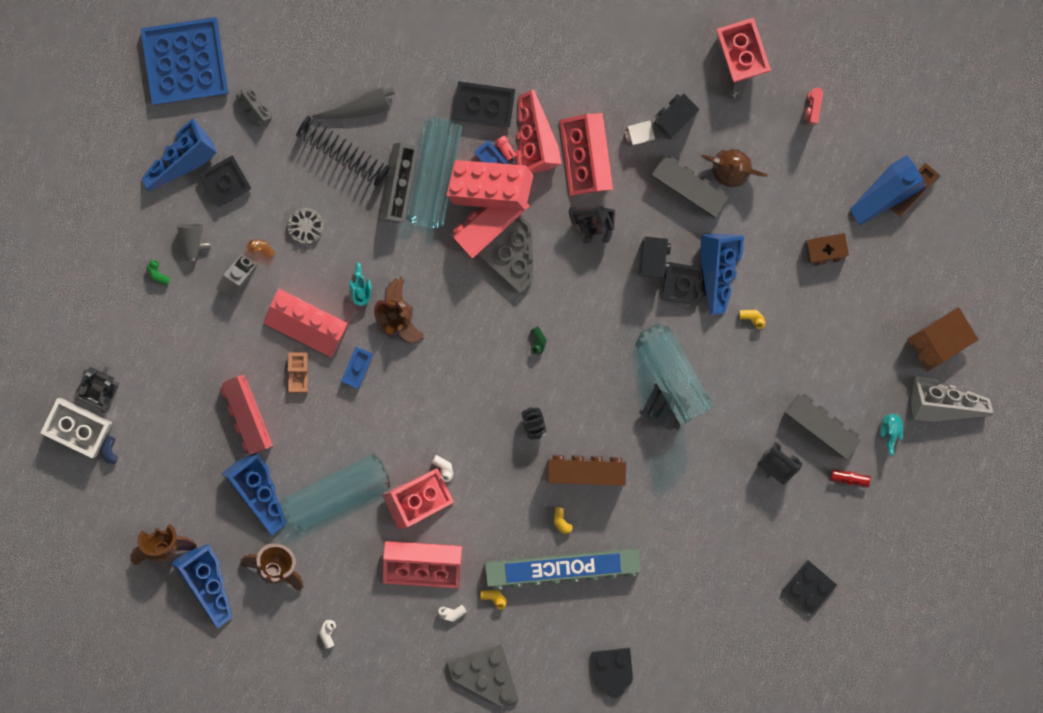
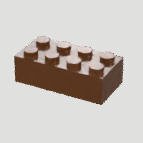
(586, 471)

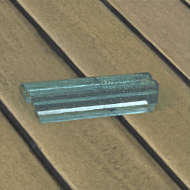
(433, 172)
(673, 373)
(335, 493)

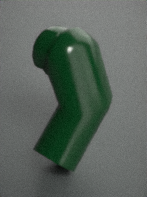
(540, 341)

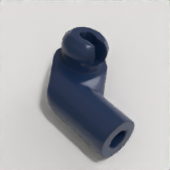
(106, 450)

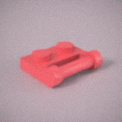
(813, 111)

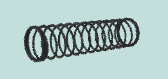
(304, 129)

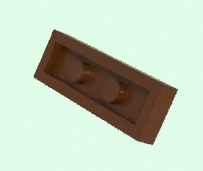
(930, 177)

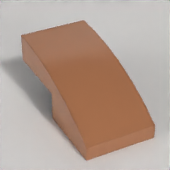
(298, 372)

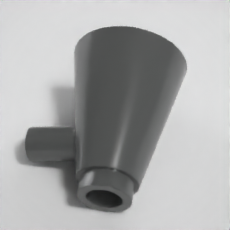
(190, 240)

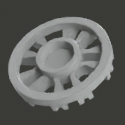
(305, 225)

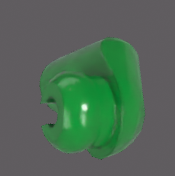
(154, 273)

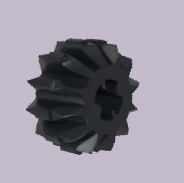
(534, 423)

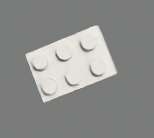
(76, 427)

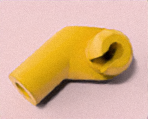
(754, 316)
(560, 523)
(496, 596)

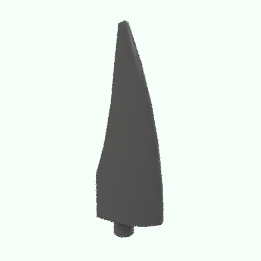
(366, 104)

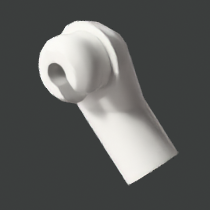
(445, 468)
(450, 614)
(325, 633)

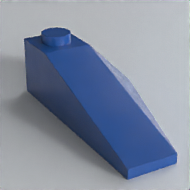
(186, 153)

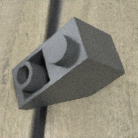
(236, 276)

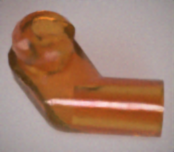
(260, 245)

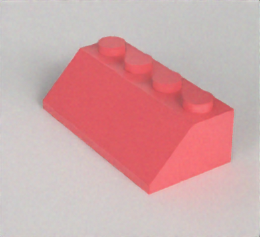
(586, 154)
(483, 227)
(305, 323)
(247, 414)
(422, 564)

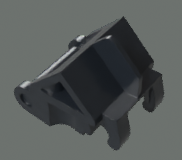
(593, 221)
(99, 382)
(665, 416)
(778, 464)

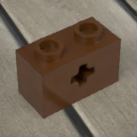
(816, 246)

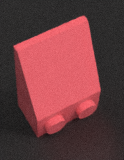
(743, 50)
(417, 499)

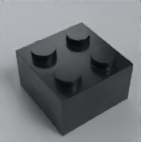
(676, 116)
(653, 257)

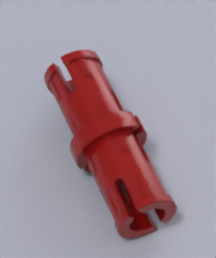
(850, 478)

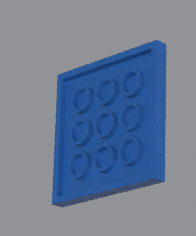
(184, 61)

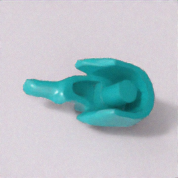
(359, 290)
(892, 427)

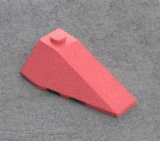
(536, 140)

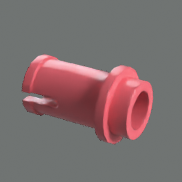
(505, 147)

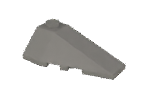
(939, 402)

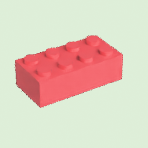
(490, 185)

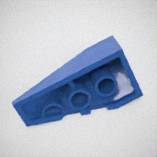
(892, 187)
(719, 259)
(254, 485)
(202, 576)

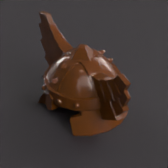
(732, 167)
(395, 315)
(160, 545)
(274, 565)

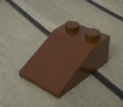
(942, 339)

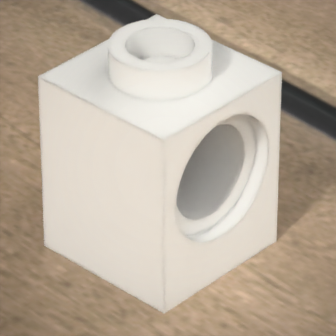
(640, 133)

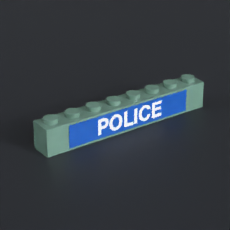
(561, 567)

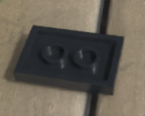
(484, 104)

